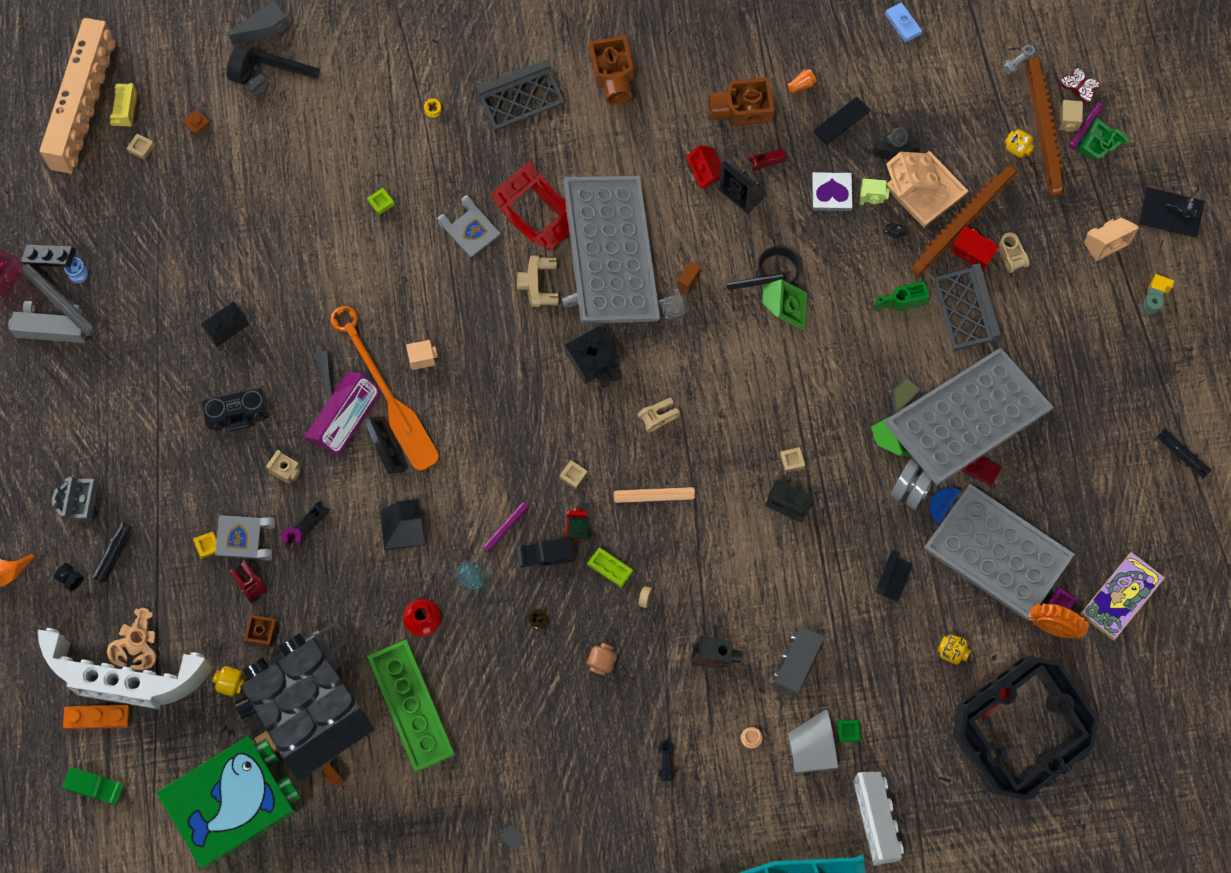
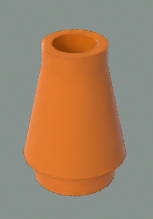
(803, 81)

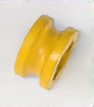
(433, 114)

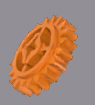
(1058, 621)

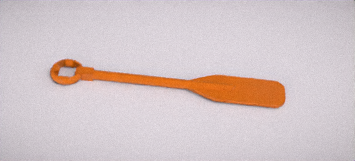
(401, 418)

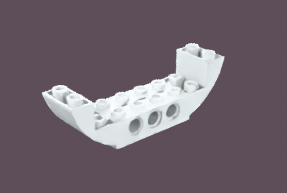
(122, 685)

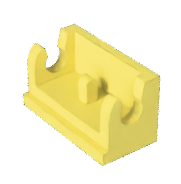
(124, 105)

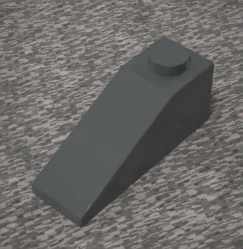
(261, 25)

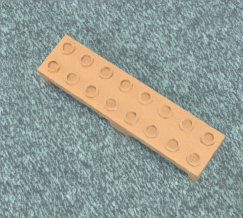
(82, 81)

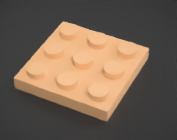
(929, 204)

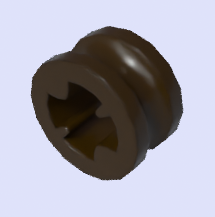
(539, 612)

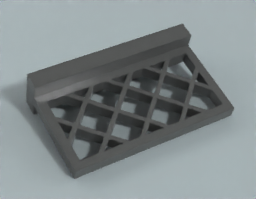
(514, 80)
(984, 303)

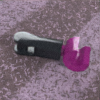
(304, 524)

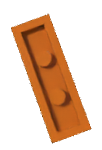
(96, 717)

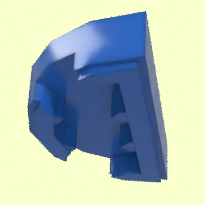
(941, 503)

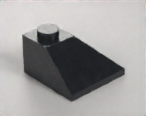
(403, 525)

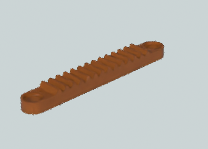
(1045, 126)
(962, 219)

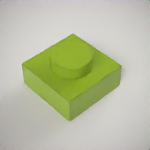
(380, 201)

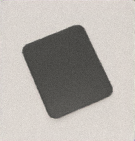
(512, 837)

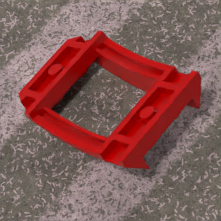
(515, 187)

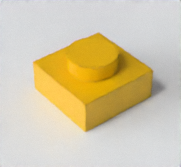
(205, 545)

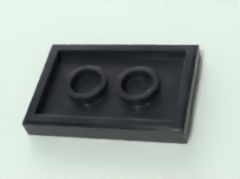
(1157, 215)

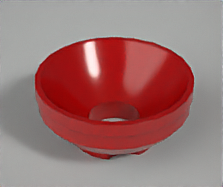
(422, 627)

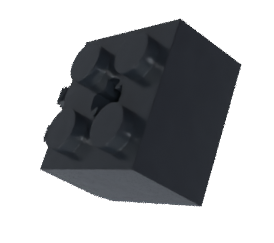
(581, 352)

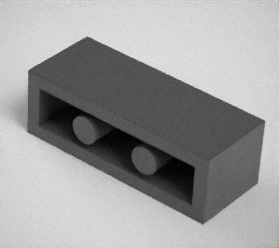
(797, 661)

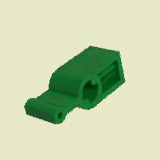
(913, 295)
(93, 786)

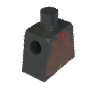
(707, 649)

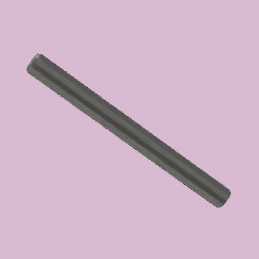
(59, 300)

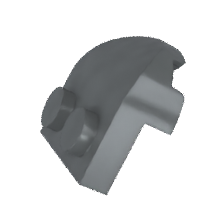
(76, 498)

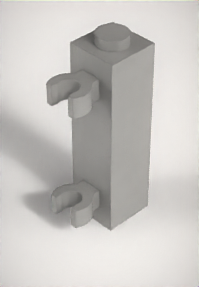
(44, 326)

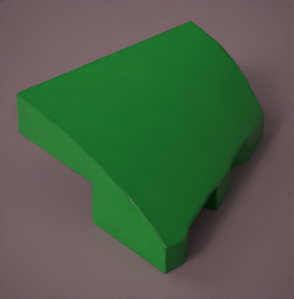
(1100, 140)

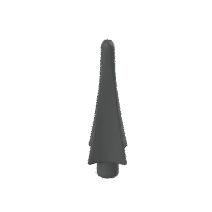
(322, 359)

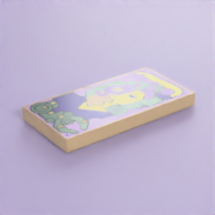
(1122, 596)

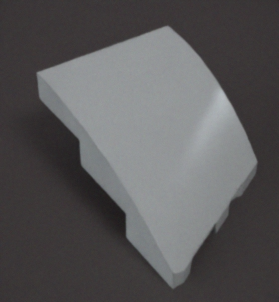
(813, 745)

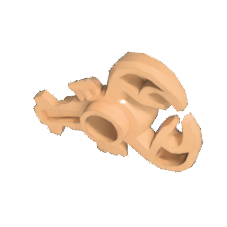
(134, 643)

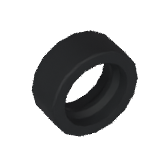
(240, 64)

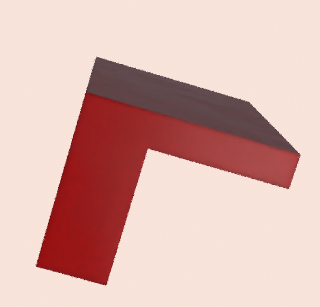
(705, 165)

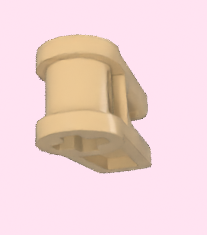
(651, 416)

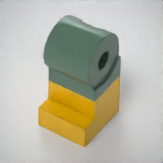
(1154, 296)

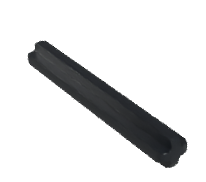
(286, 64)

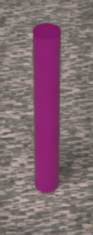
(1086, 125)
(505, 527)

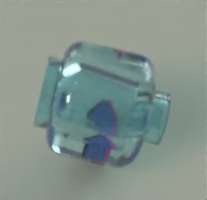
(469, 575)

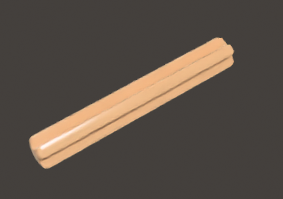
(654, 494)

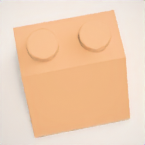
(1110, 237)

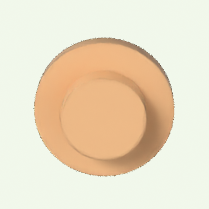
(751, 737)

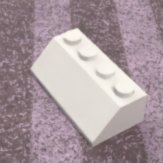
(877, 817)

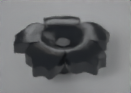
(895, 230)

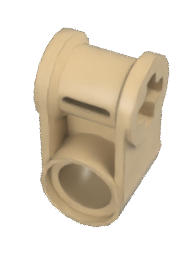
(1014, 256)

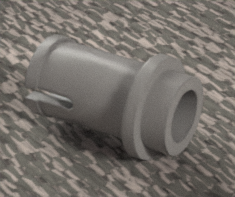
(570, 301)

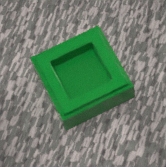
(848, 731)

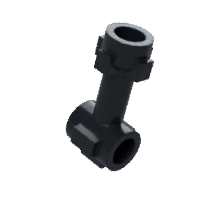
(666, 749)

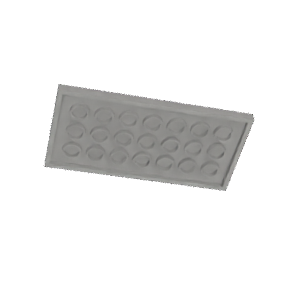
(610, 249)
(968, 416)

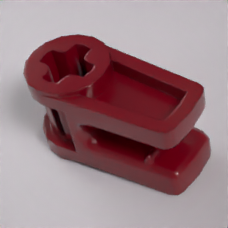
(252, 588)

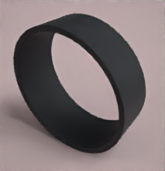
(783, 251)

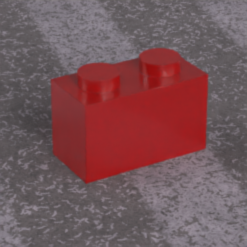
(974, 248)

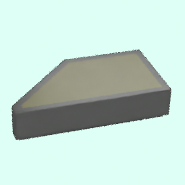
(904, 393)

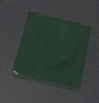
(578, 528)

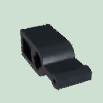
(546, 553)

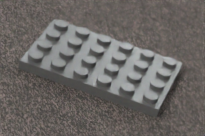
(998, 551)

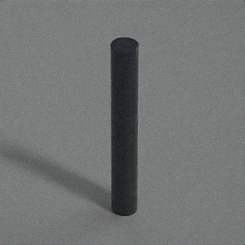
(755, 281)

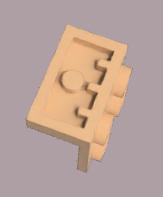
(912, 171)

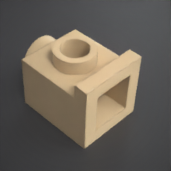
(288, 474)

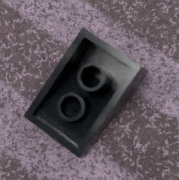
(740, 188)

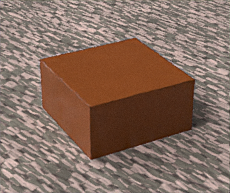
(689, 278)
(260, 631)

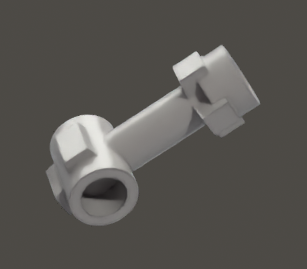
(1011, 66)

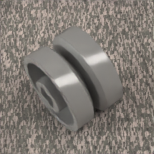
(913, 483)

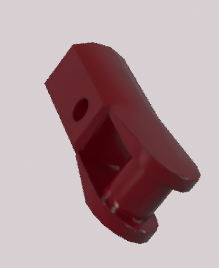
(770, 158)

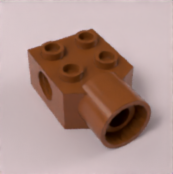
(612, 68)
(743, 102)

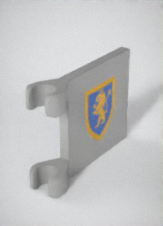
(471, 230)
(240, 537)

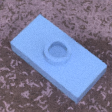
(903, 22)

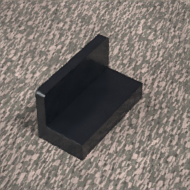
(893, 577)

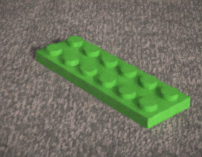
(411, 706)

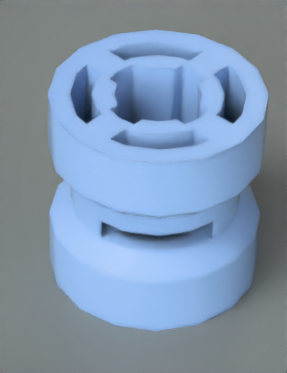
(77, 272)

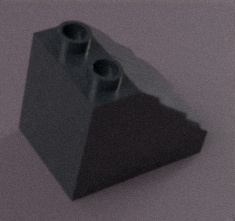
(304, 706)

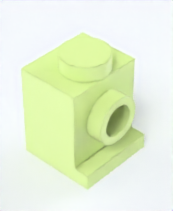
(873, 191)

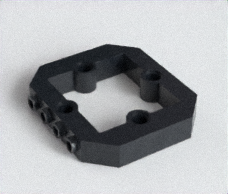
(1073, 707)

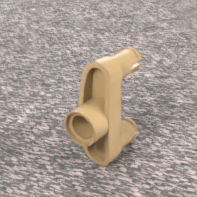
(529, 281)

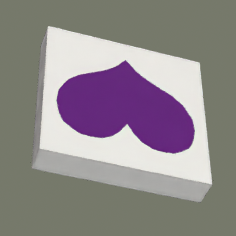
(831, 191)

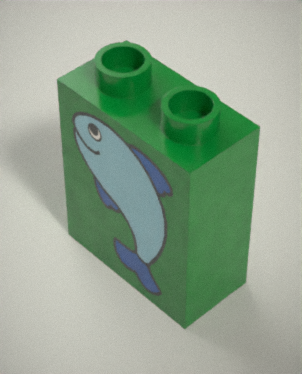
(229, 801)

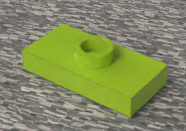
(610, 567)

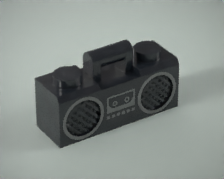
(235, 407)

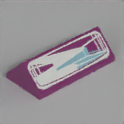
(343, 413)

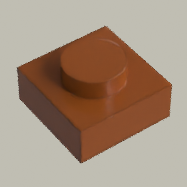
(196, 122)
(331, 775)

